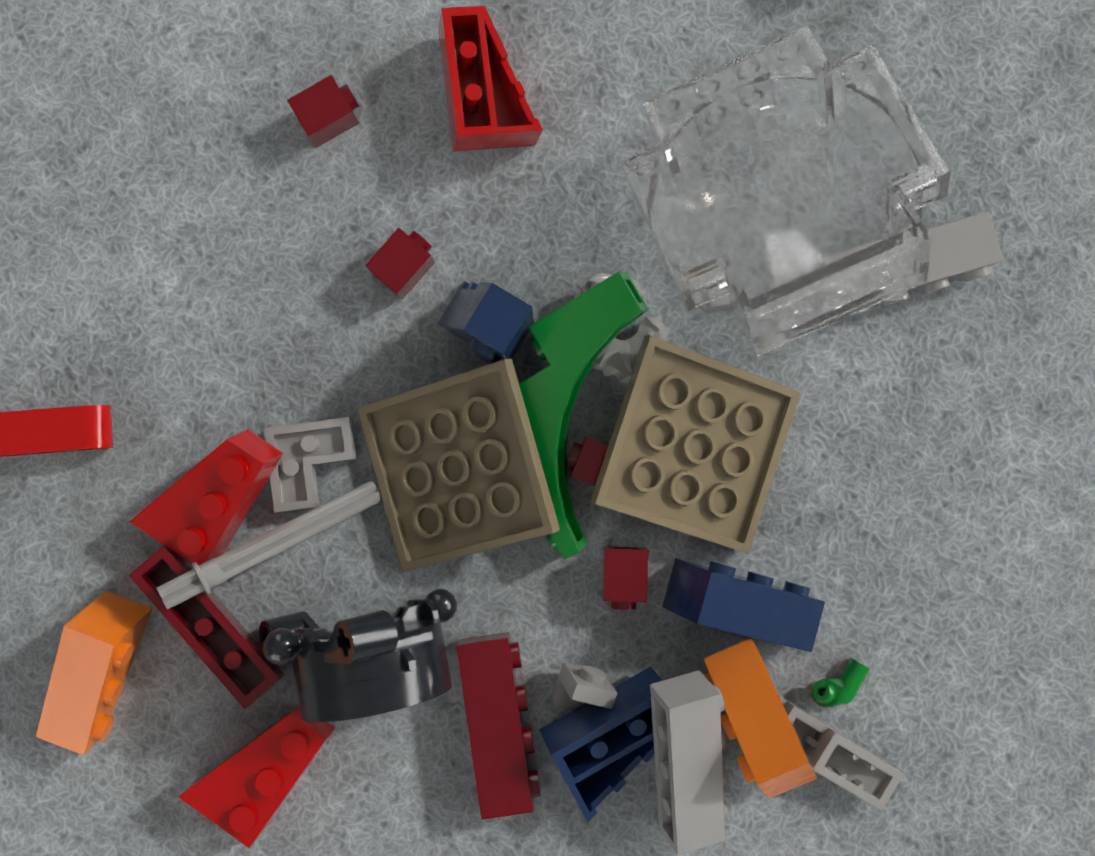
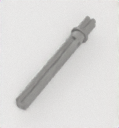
(220, 569)

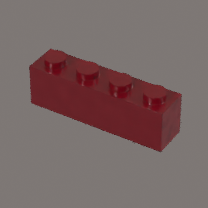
(210, 630)
(496, 725)

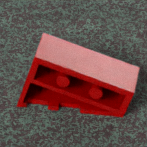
(481, 90)
(212, 499)
(257, 778)

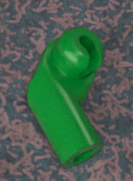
(840, 689)

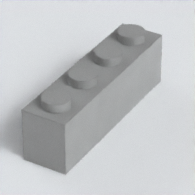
(959, 249)
(689, 761)

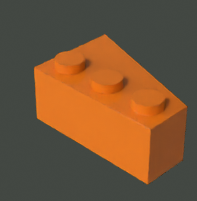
(91, 672)
(758, 720)

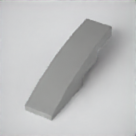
(843, 759)

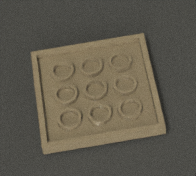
(695, 445)
(458, 466)

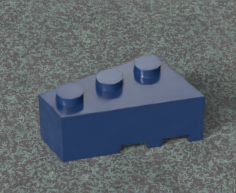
(488, 320)
(744, 605)
(603, 745)

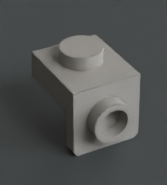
(582, 685)

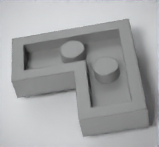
(304, 447)

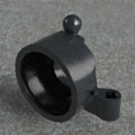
(366, 661)

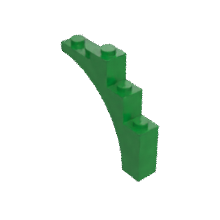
(571, 343)

